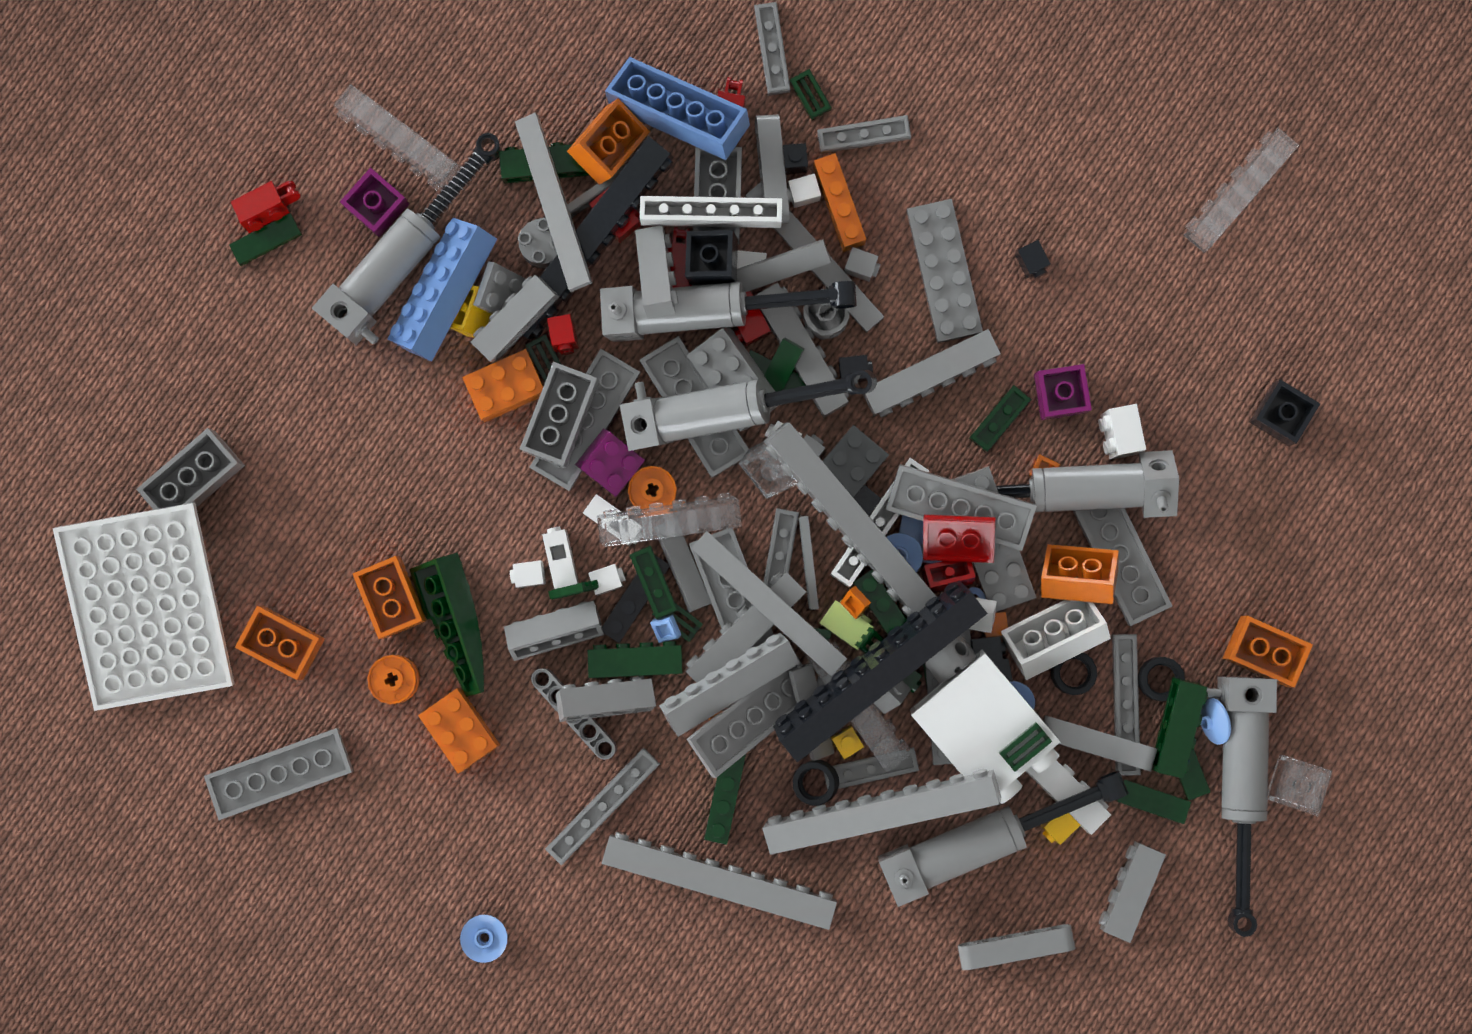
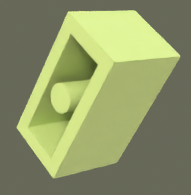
(844, 625)

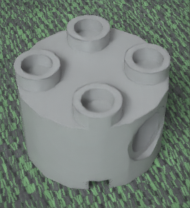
(537, 243)
(825, 320)
(951, 659)

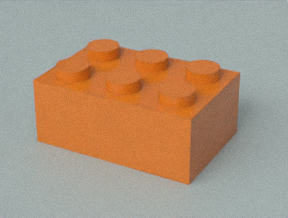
(608, 141)
(504, 385)
(1080, 574)
(389, 597)
(279, 642)
(1267, 651)
(459, 730)

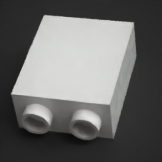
(979, 716)

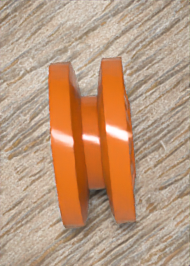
(651, 476)
(403, 688)

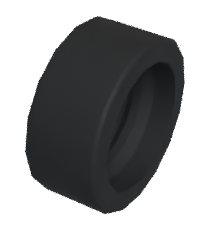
(1146, 668)
(1081, 689)
(800, 791)

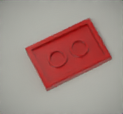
(959, 538)

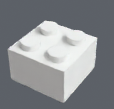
(1122, 432)

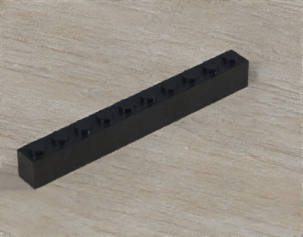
(606, 217)

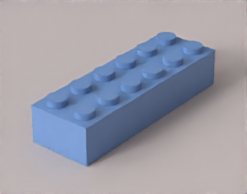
(679, 108)
(442, 288)

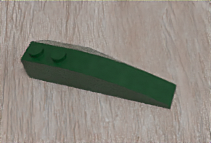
(450, 606)

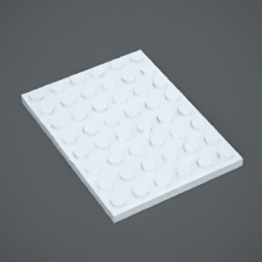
(144, 606)

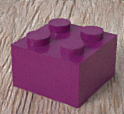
(374, 202)
(1062, 392)
(609, 462)

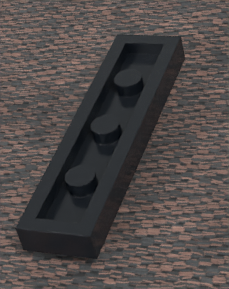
(628, 607)

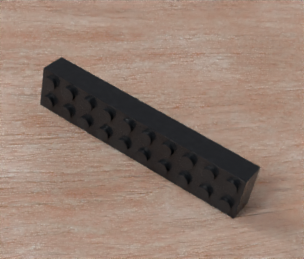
(878, 670)

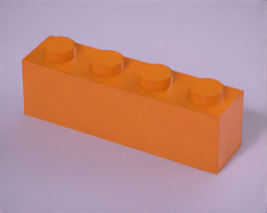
(839, 202)

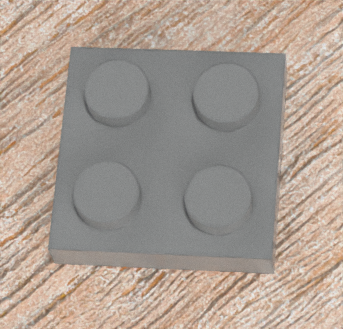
(496, 287)

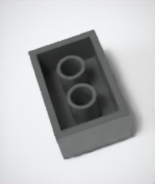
(855, 460)

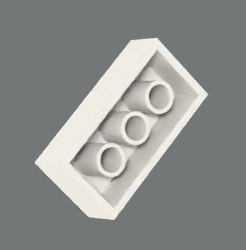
(1055, 636)

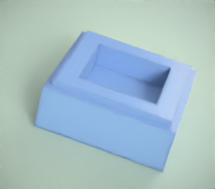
(665, 628)

